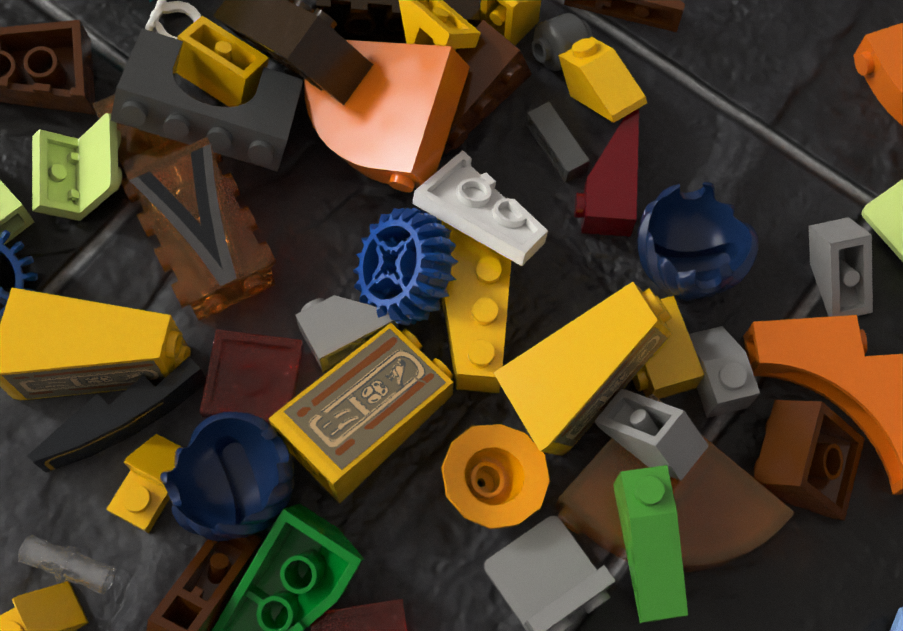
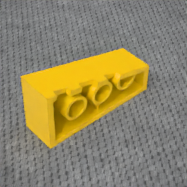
(476, 312)

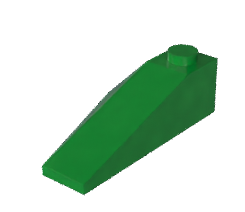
(293, 576)

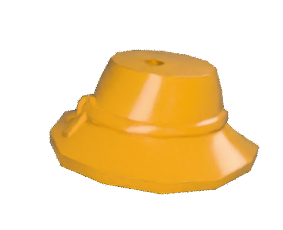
(510, 472)

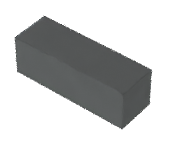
(557, 142)

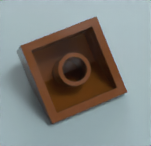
(809, 457)

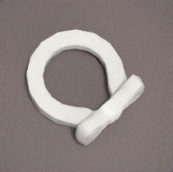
(165, 7)

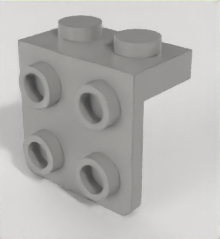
(547, 577)

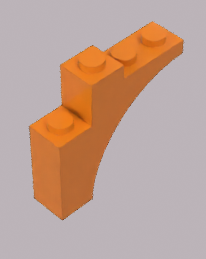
(832, 362)

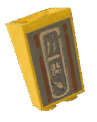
(82, 346)
(582, 366)
(363, 409)

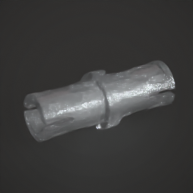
(66, 564)

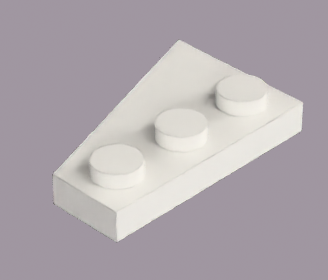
(477, 209)

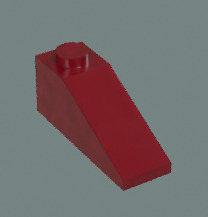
(610, 190)

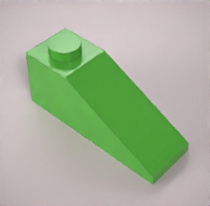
(652, 542)

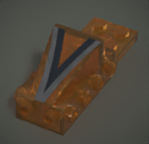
(194, 218)

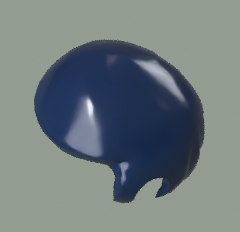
(694, 243)
(230, 477)

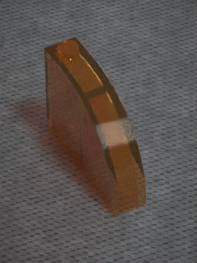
(717, 505)

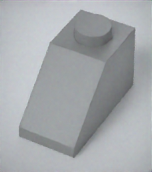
(842, 266)
(338, 327)
(728, 374)
(653, 432)

